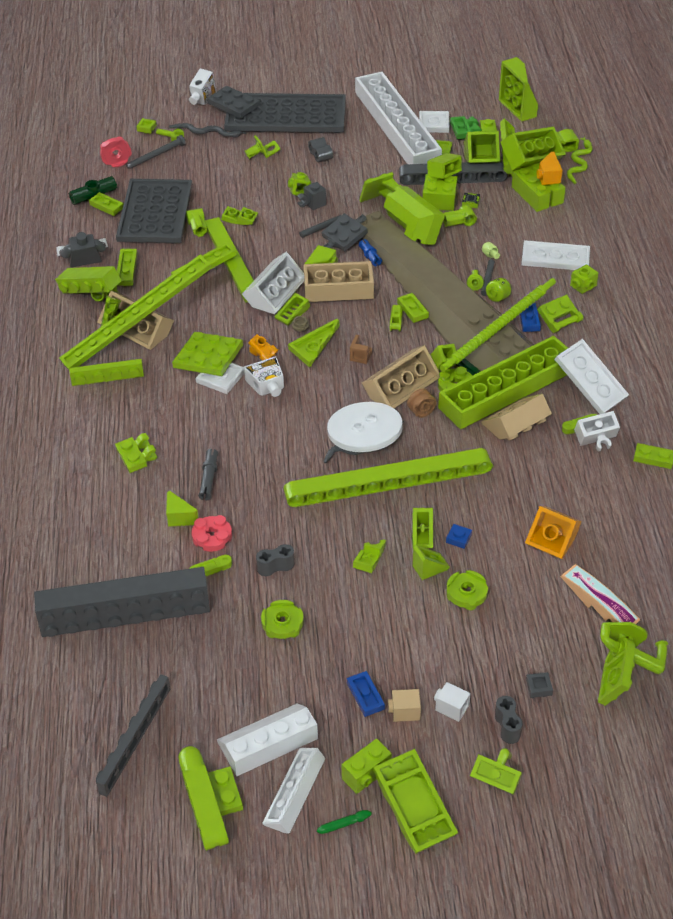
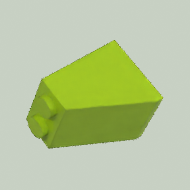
(482, 147)

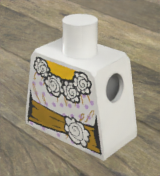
(202, 87)
(265, 377)

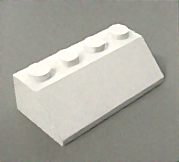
(275, 284)
(269, 738)

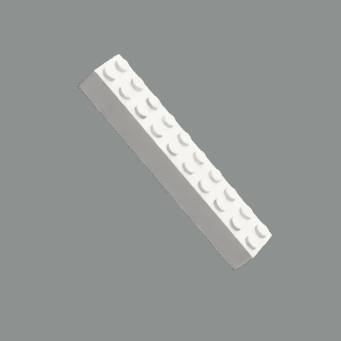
(396, 119)

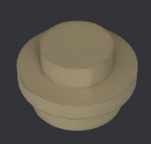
(300, 323)

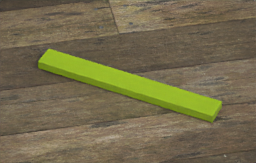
(234, 265)

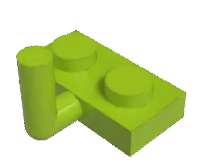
(496, 772)

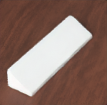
(294, 789)

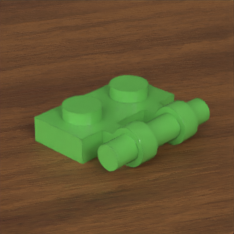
(462, 126)

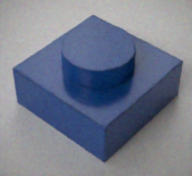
(459, 536)

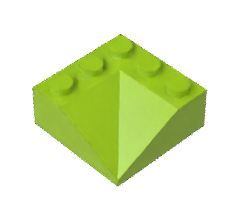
(516, 91)

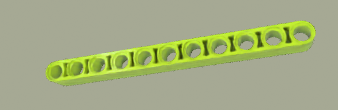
(387, 477)

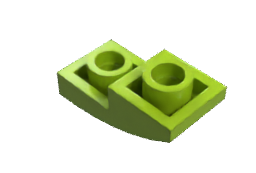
(242, 217)

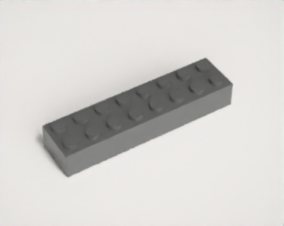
(121, 602)

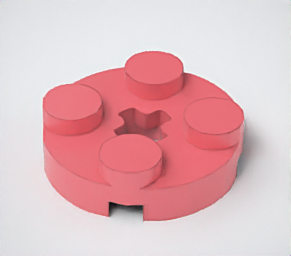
(111, 145)
(208, 524)

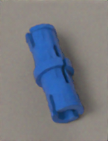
(370, 252)

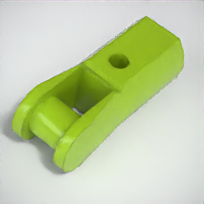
(396, 318)

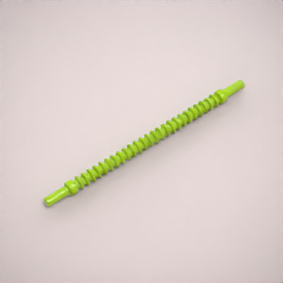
(496, 325)

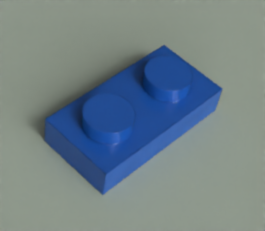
(530, 319)
(365, 693)

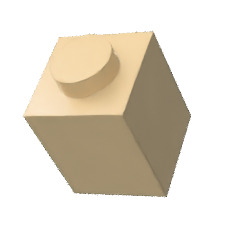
(405, 705)

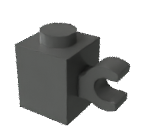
(313, 196)

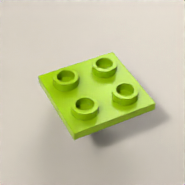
(378, 187)

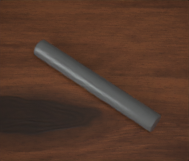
(320, 226)
(488, 275)

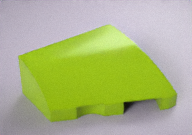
(111, 307)

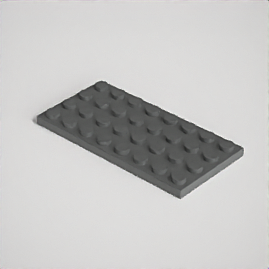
(292, 113)

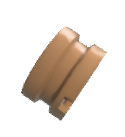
(421, 403)

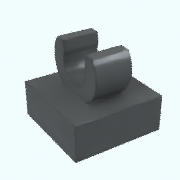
(539, 685)

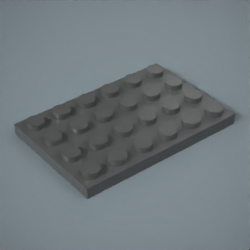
(154, 211)

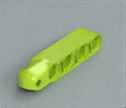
(202, 798)

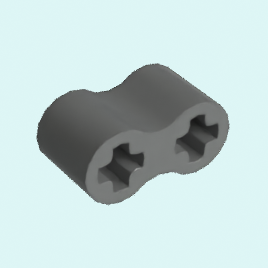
(320, 149)
(275, 560)
(506, 716)

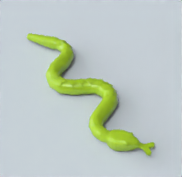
(587, 144)

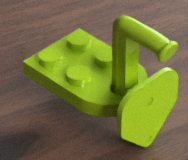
(622, 641)

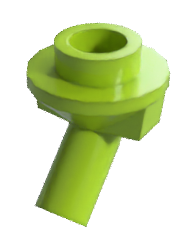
(475, 280)

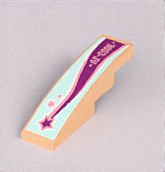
(596, 594)

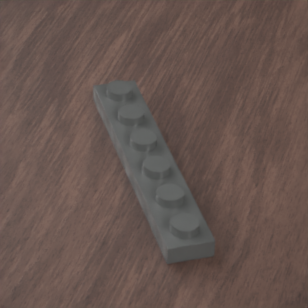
(129, 741)

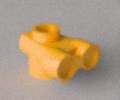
(261, 348)

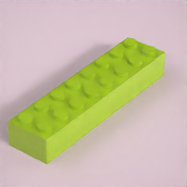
(502, 383)

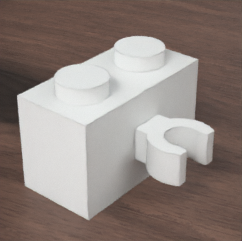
(597, 429)

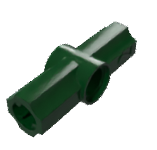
(92, 188)

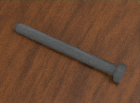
(179, 141)

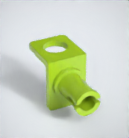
(258, 147)

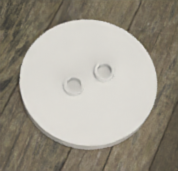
(365, 426)

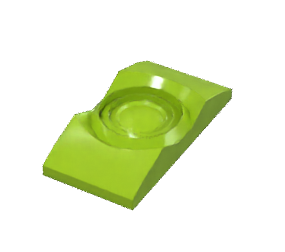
(414, 801)

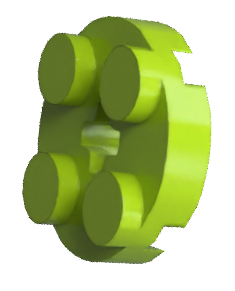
(450, 376)
(467, 599)
(286, 629)

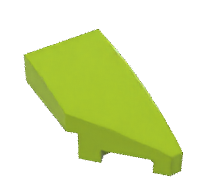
(369, 556)

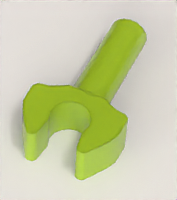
(173, 134)

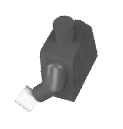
(82, 249)

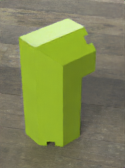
(414, 214)

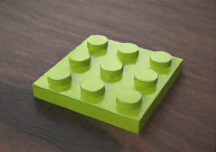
(208, 353)

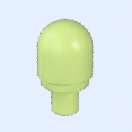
(490, 250)

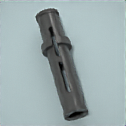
(209, 468)

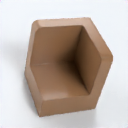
(358, 352)

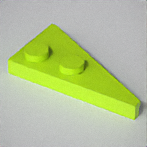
(311, 345)

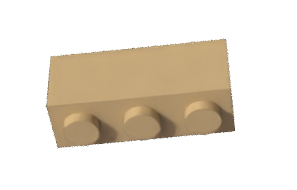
(518, 417)

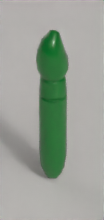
(340, 823)

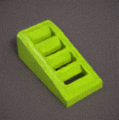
(296, 299)

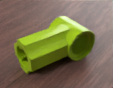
(464, 215)
(196, 220)

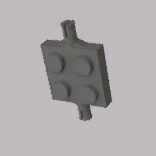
(344, 232)

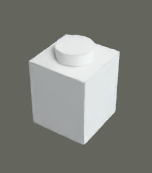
(452, 701)

